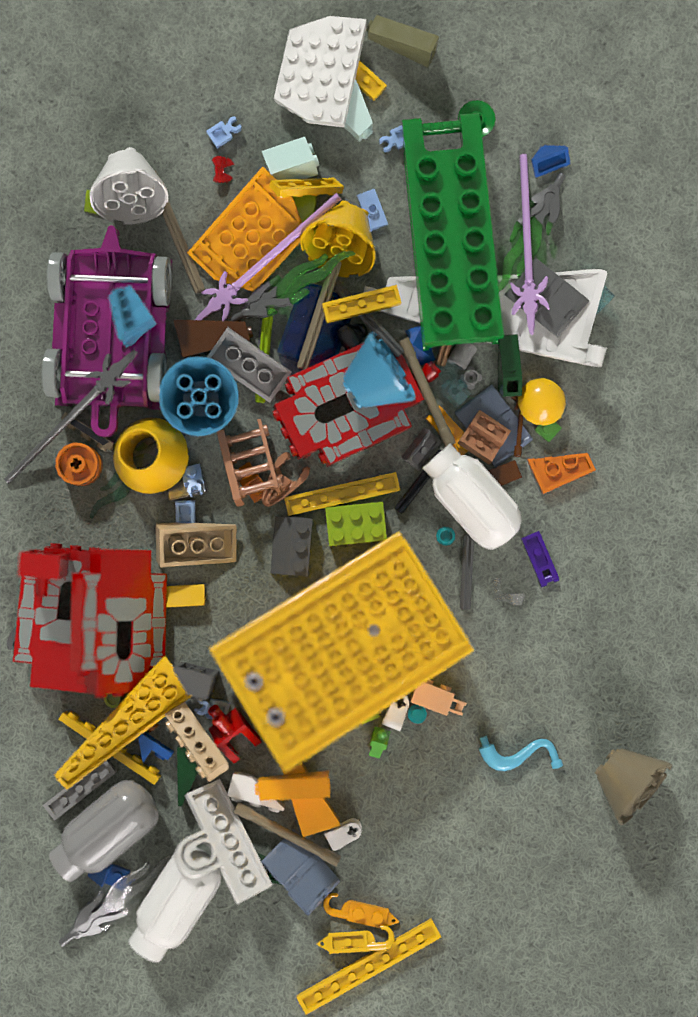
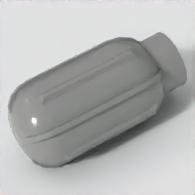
(105, 830)

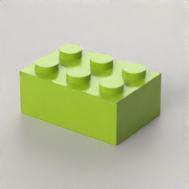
(356, 524)

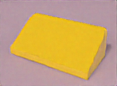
(186, 595)

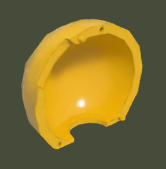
(542, 401)

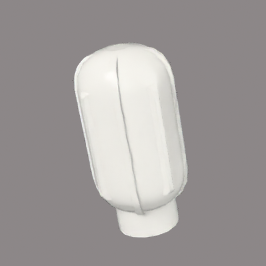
(474, 498)
(172, 908)

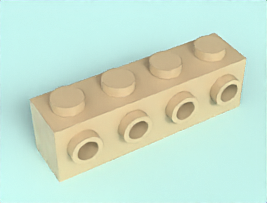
(196, 741)

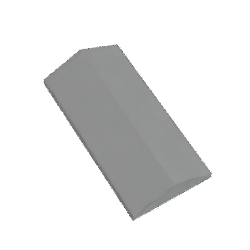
(249, 364)

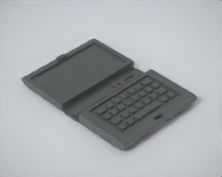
(560, 295)

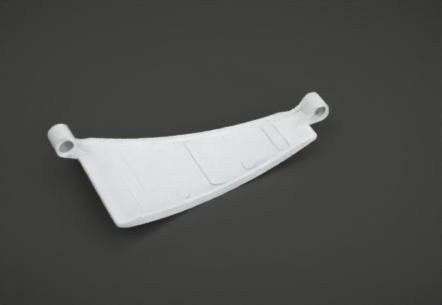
(569, 346)

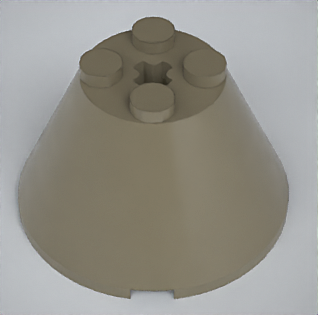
(629, 780)

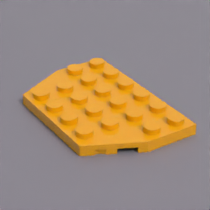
(247, 232)

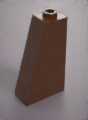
(200, 336)

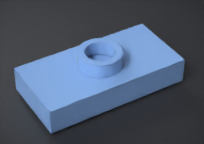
(371, 203)
(185, 511)

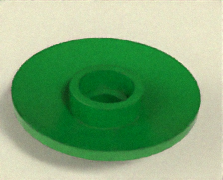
(486, 113)

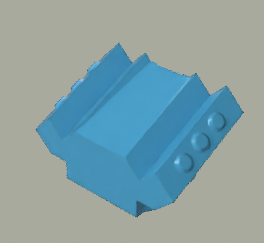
(129, 315)

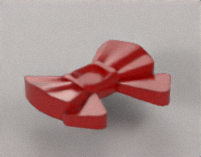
(220, 163)

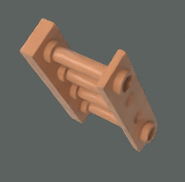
(231, 458)

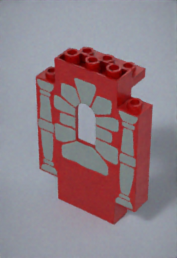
(348, 433)
(114, 591)
(43, 637)

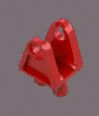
(227, 727)

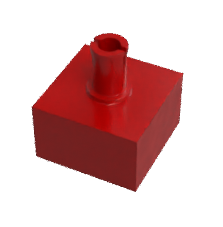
(43, 566)

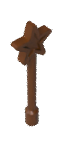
(518, 448)

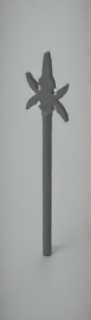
(107, 380)

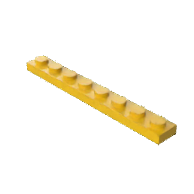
(368, 966)

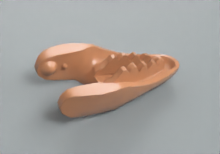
(270, 495)

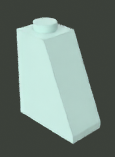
(358, 118)

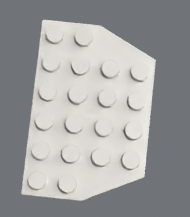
(321, 69)

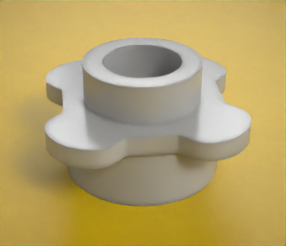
(470, 372)

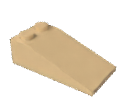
(195, 543)

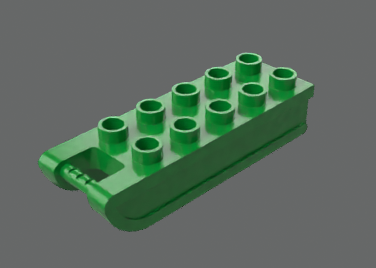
(452, 235)

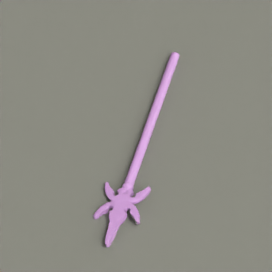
(529, 294)
(225, 295)

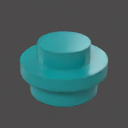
(445, 536)
(417, 714)

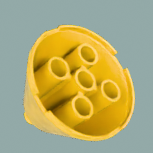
(342, 230)

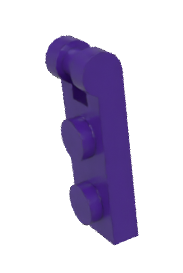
(539, 558)

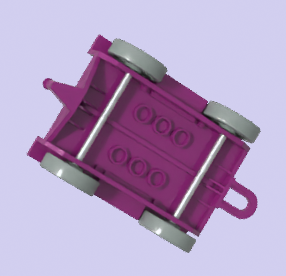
(87, 331)

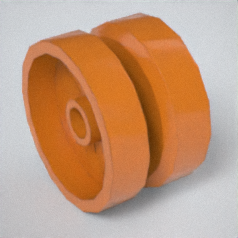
(68, 460)

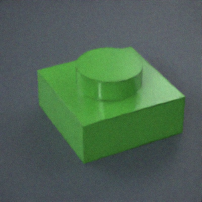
(548, 431)

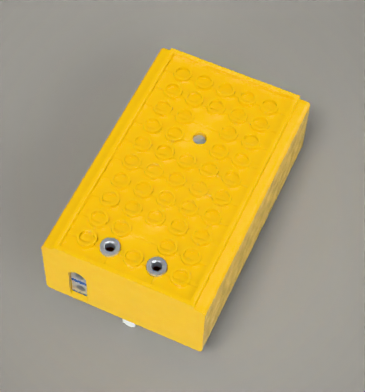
(341, 651)

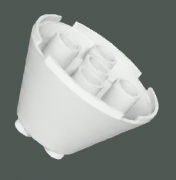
(128, 189)

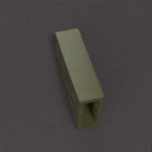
(404, 39)

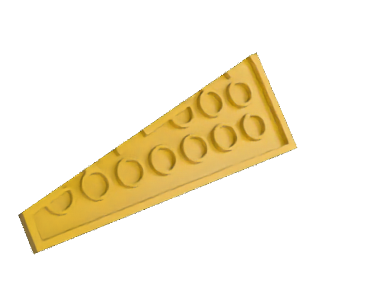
(140, 710)

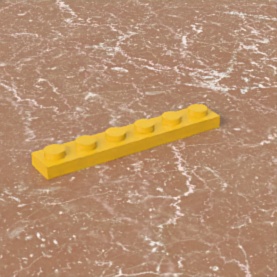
(342, 494)
(133, 761)

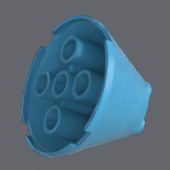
(377, 376)
(199, 377)

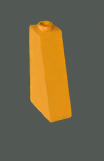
(294, 786)
(313, 813)

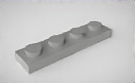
(68, 798)

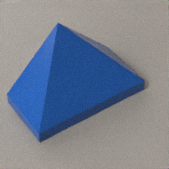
(550, 159)
(415, 337)

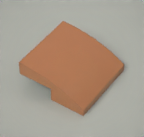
(484, 437)

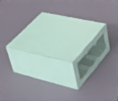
(291, 160)

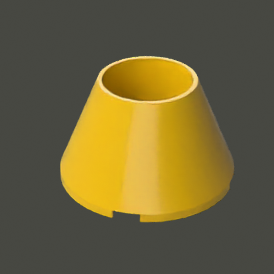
(169, 464)

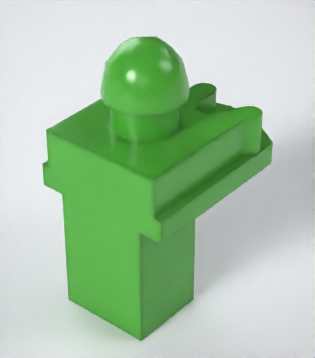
(379, 741)

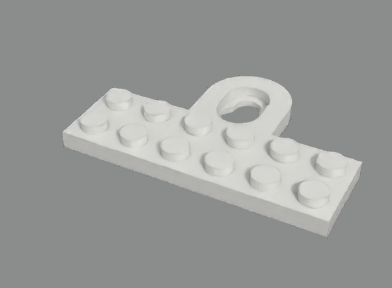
(227, 841)

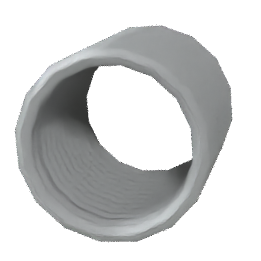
(462, 355)

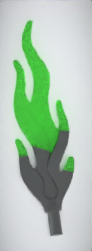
(546, 203)
(283, 294)

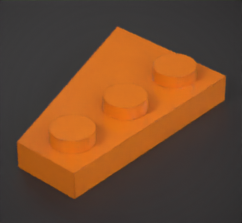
(560, 470)

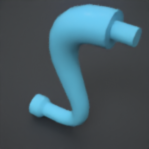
(503, 763)

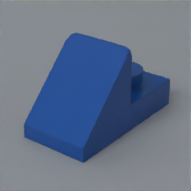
(149, 743)
(109, 875)

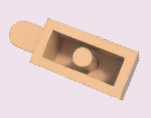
(436, 698)

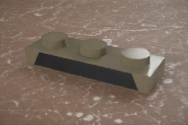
(88, 434)

